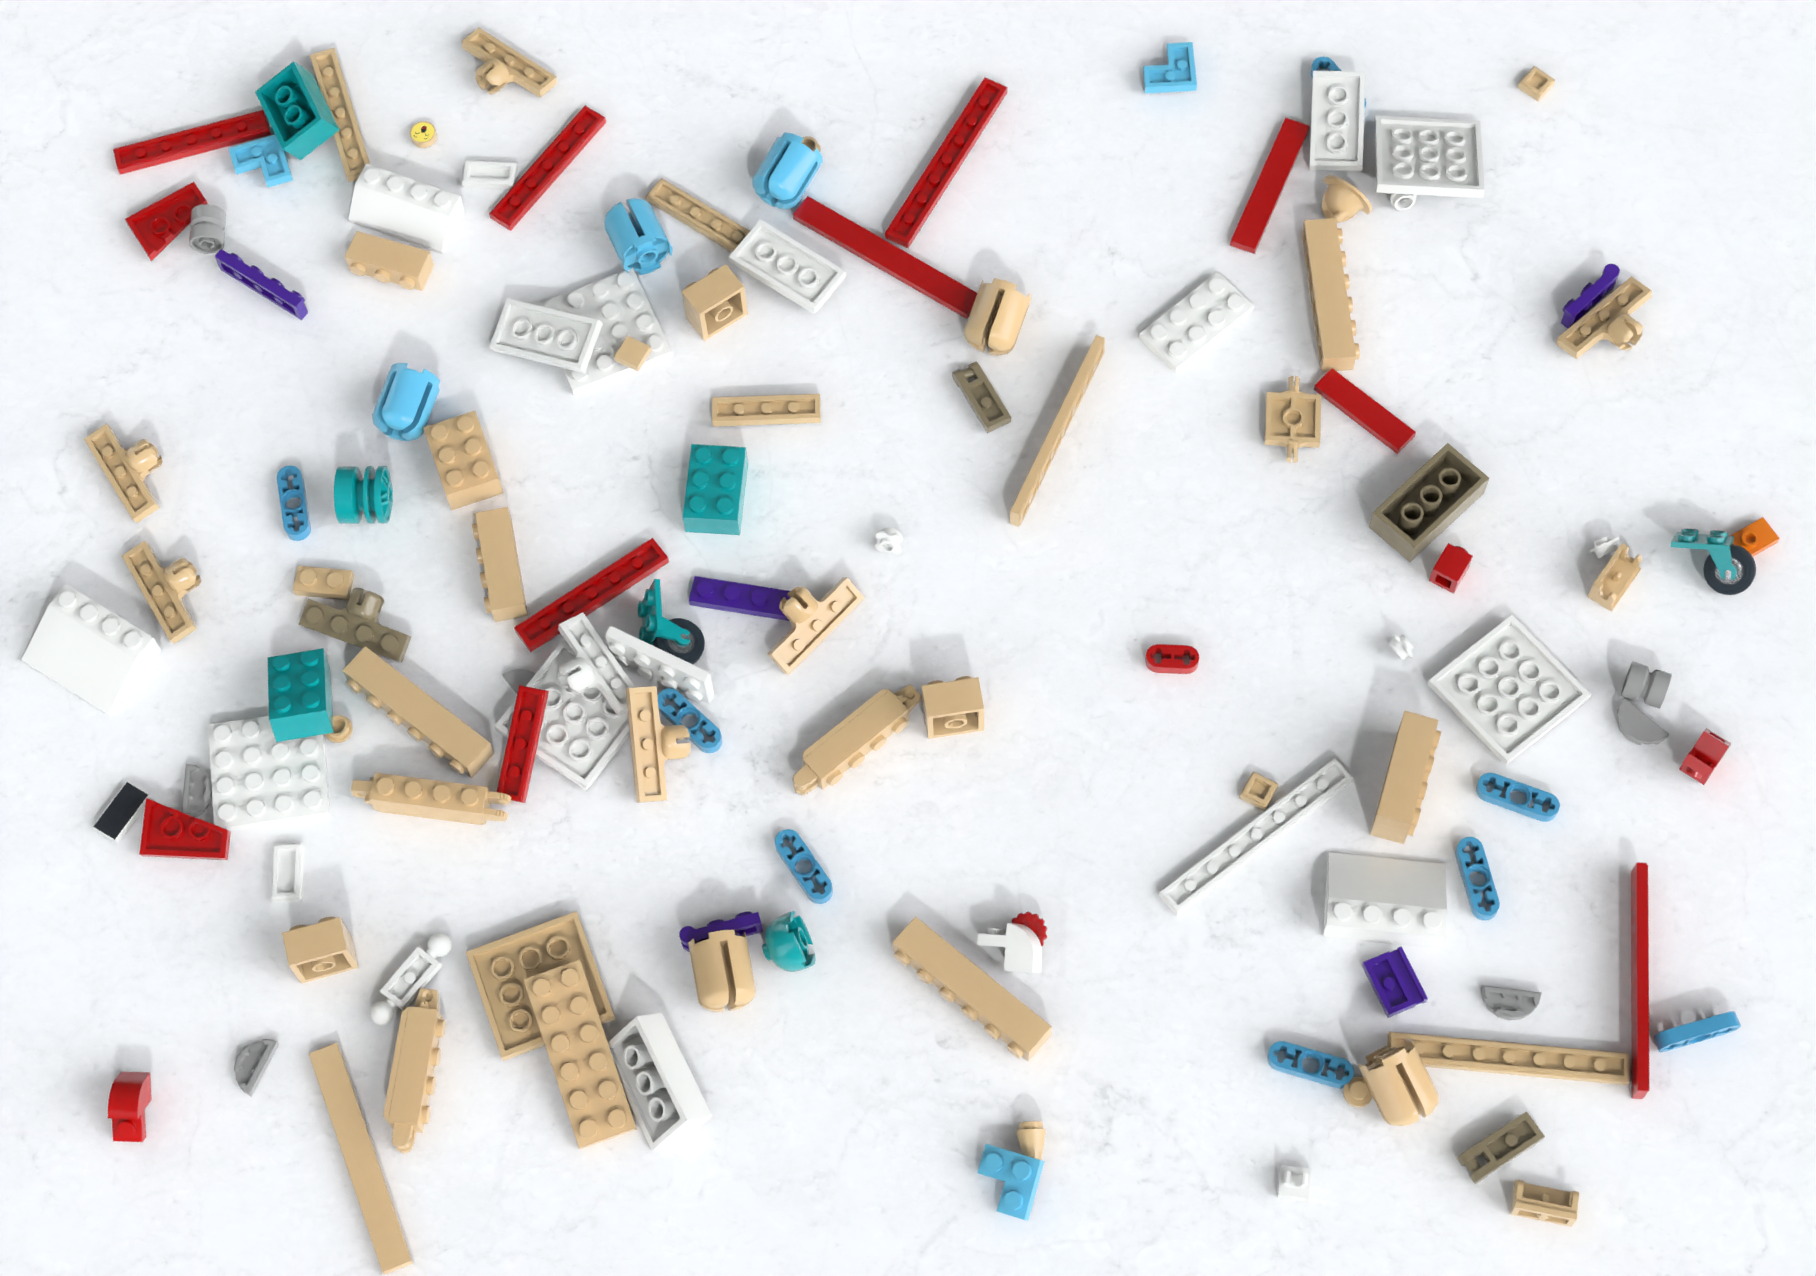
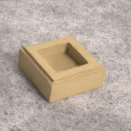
(1536, 83)
(632, 353)
(1259, 791)

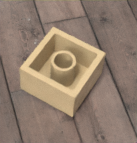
(714, 302)
(953, 707)
(319, 949)

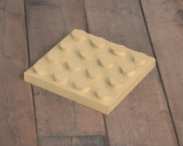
(506, 962)

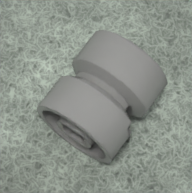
(207, 229)
(1647, 685)

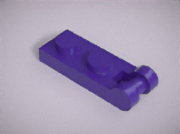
(1590, 296)
(743, 922)

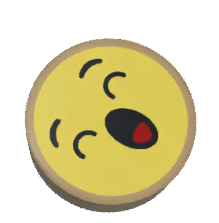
(423, 134)

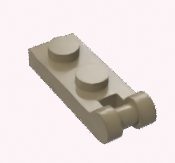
(982, 397)
(1501, 1147)

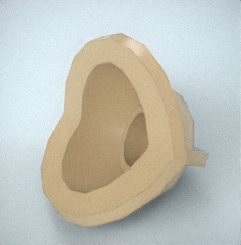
(1343, 200)

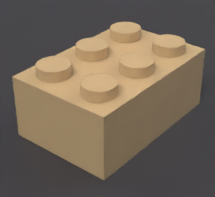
(463, 460)

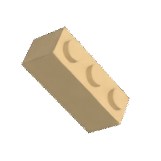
(389, 261)

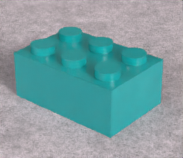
(297, 110)
(715, 489)
(300, 695)

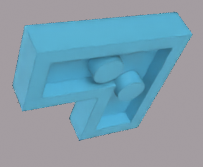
(1177, 75)
(263, 154)
(1020, 1178)

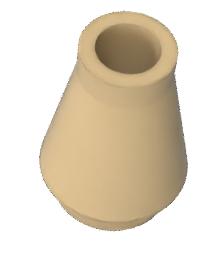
(1031, 1138)

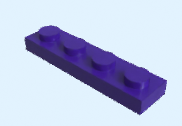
(255, 280)
(737, 597)

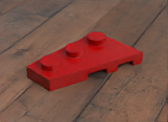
(165, 219)

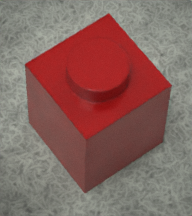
(1451, 567)

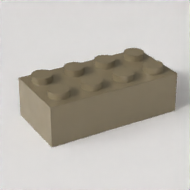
(1428, 502)

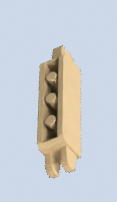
(854, 738)
(431, 798)
(413, 1069)

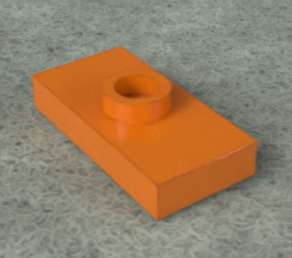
(1756, 537)

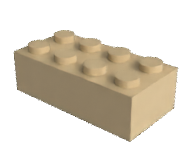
(1406, 778)

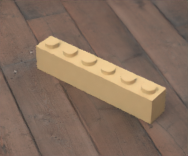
(1329, 295)
(417, 712)
(971, 989)

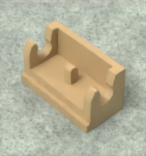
(1615, 578)
(1544, 1203)

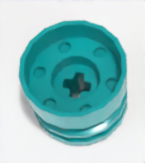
(370, 494)

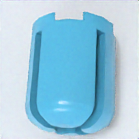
(786, 171)
(637, 236)
(405, 402)

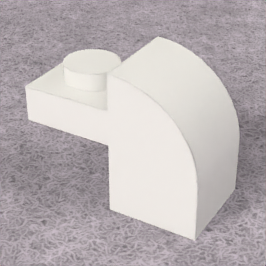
(1021, 946)

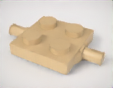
(1292, 419)

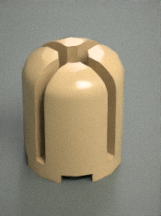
(996, 317)
(722, 971)
(1400, 1084)

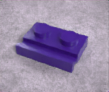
(1394, 982)

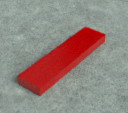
(1364, 410)
(522, 743)

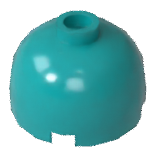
(788, 943)

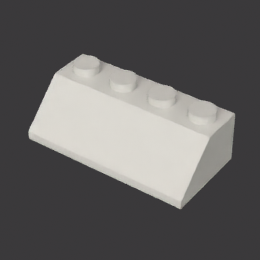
(405, 208)
(657, 1081)

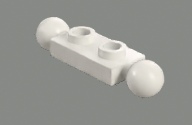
(410, 978)

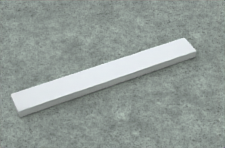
(1255, 836)

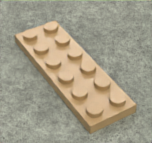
(580, 1054)

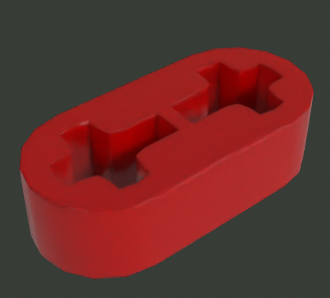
(1172, 659)

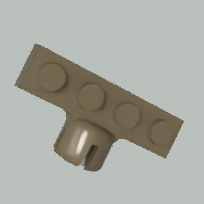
(357, 624)

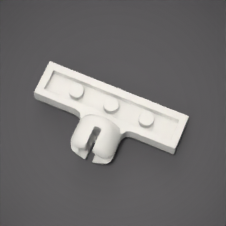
(593, 664)

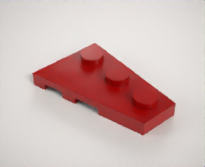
(179, 835)

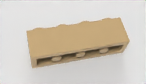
(500, 563)

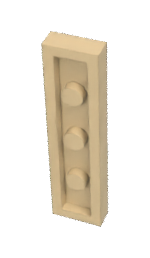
(766, 410)

